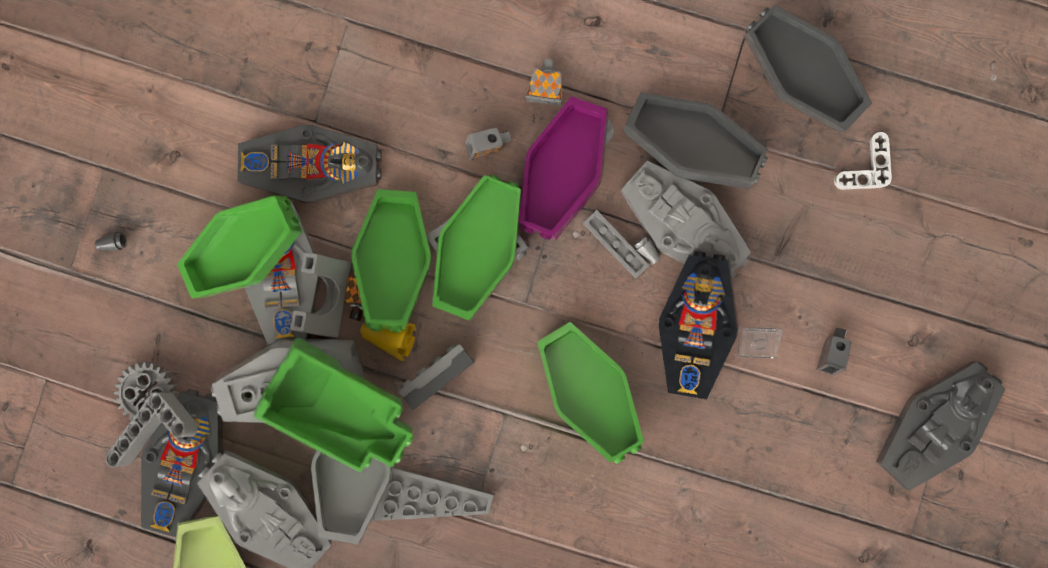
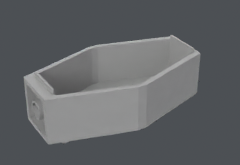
(258, 369)

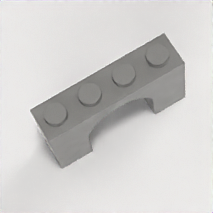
(328, 317)

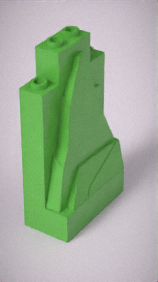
(333, 409)

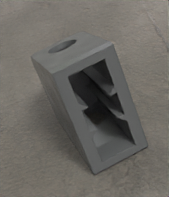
(835, 353)

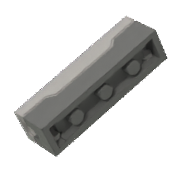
(436, 376)

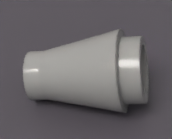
(646, 248)

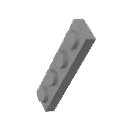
(615, 244)

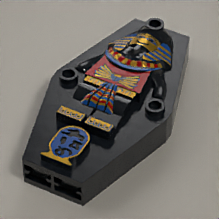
(698, 325)

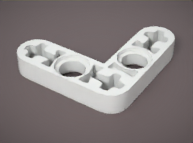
(871, 174)

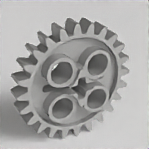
(134, 379)

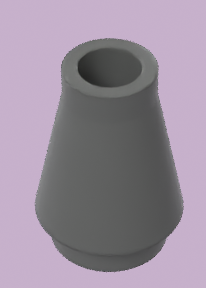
(114, 241)

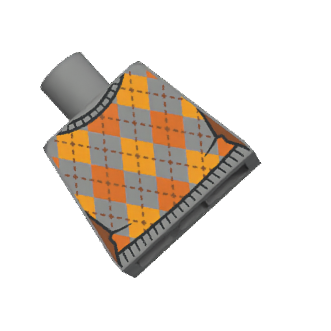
(545, 85)
(479, 146)

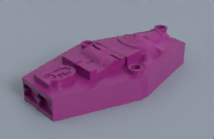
(563, 168)

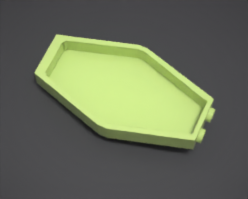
(205, 545)

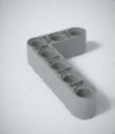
(157, 409)

